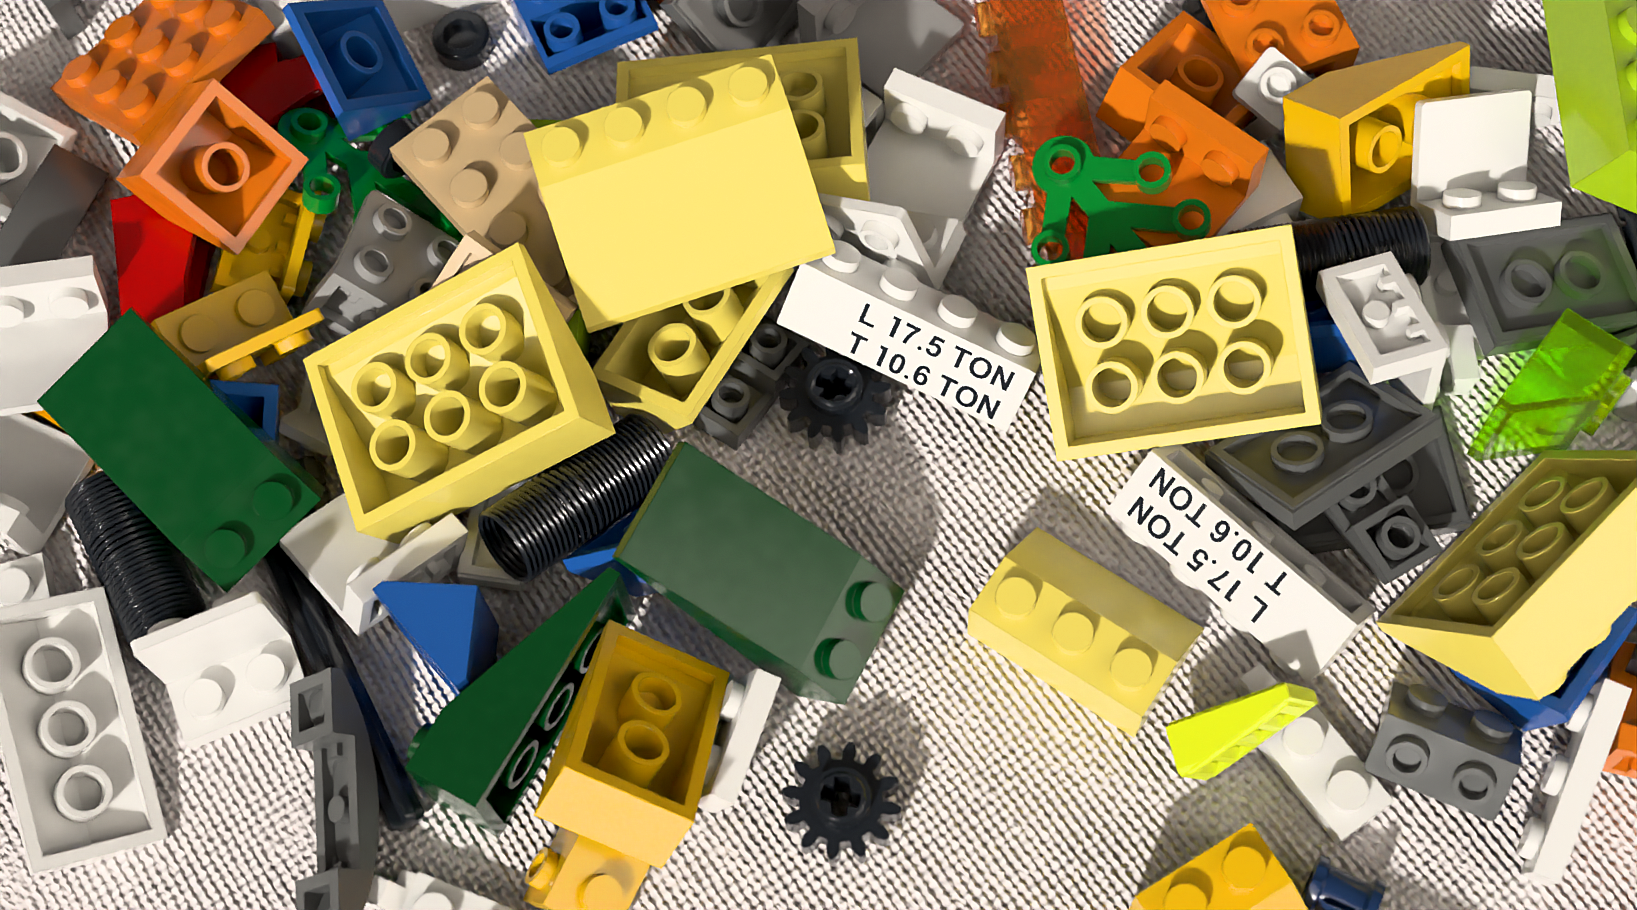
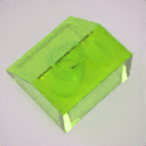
(1558, 392)

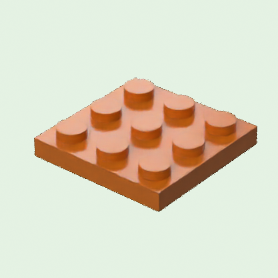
(152, 58)

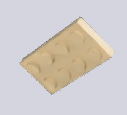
(482, 176)

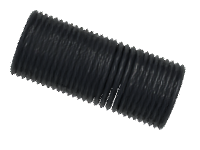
(1366, 234)
(592, 488)
(139, 568)

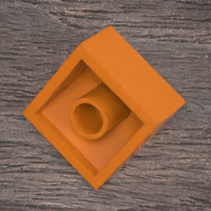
(1188, 58)
(213, 166)

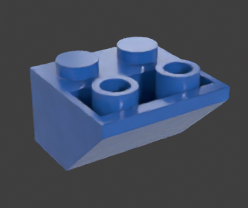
(576, 30)

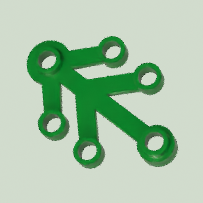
(323, 138)
(1108, 221)

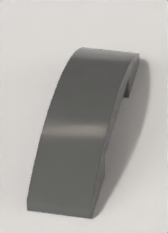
(50, 208)
(346, 791)

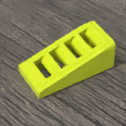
(1225, 733)

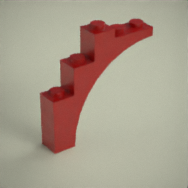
(165, 264)

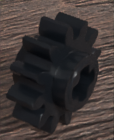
(843, 415)
(860, 822)

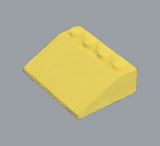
(821, 90)
(679, 193)
(1175, 344)
(455, 397)
(1531, 576)

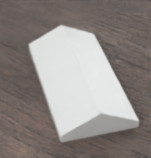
(72, 735)

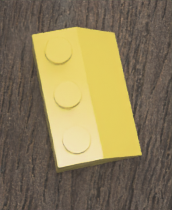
(678, 355)
(1082, 630)

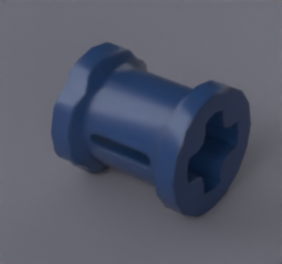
(1338, 890)

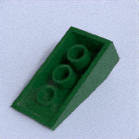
(181, 449)
(759, 576)
(509, 720)

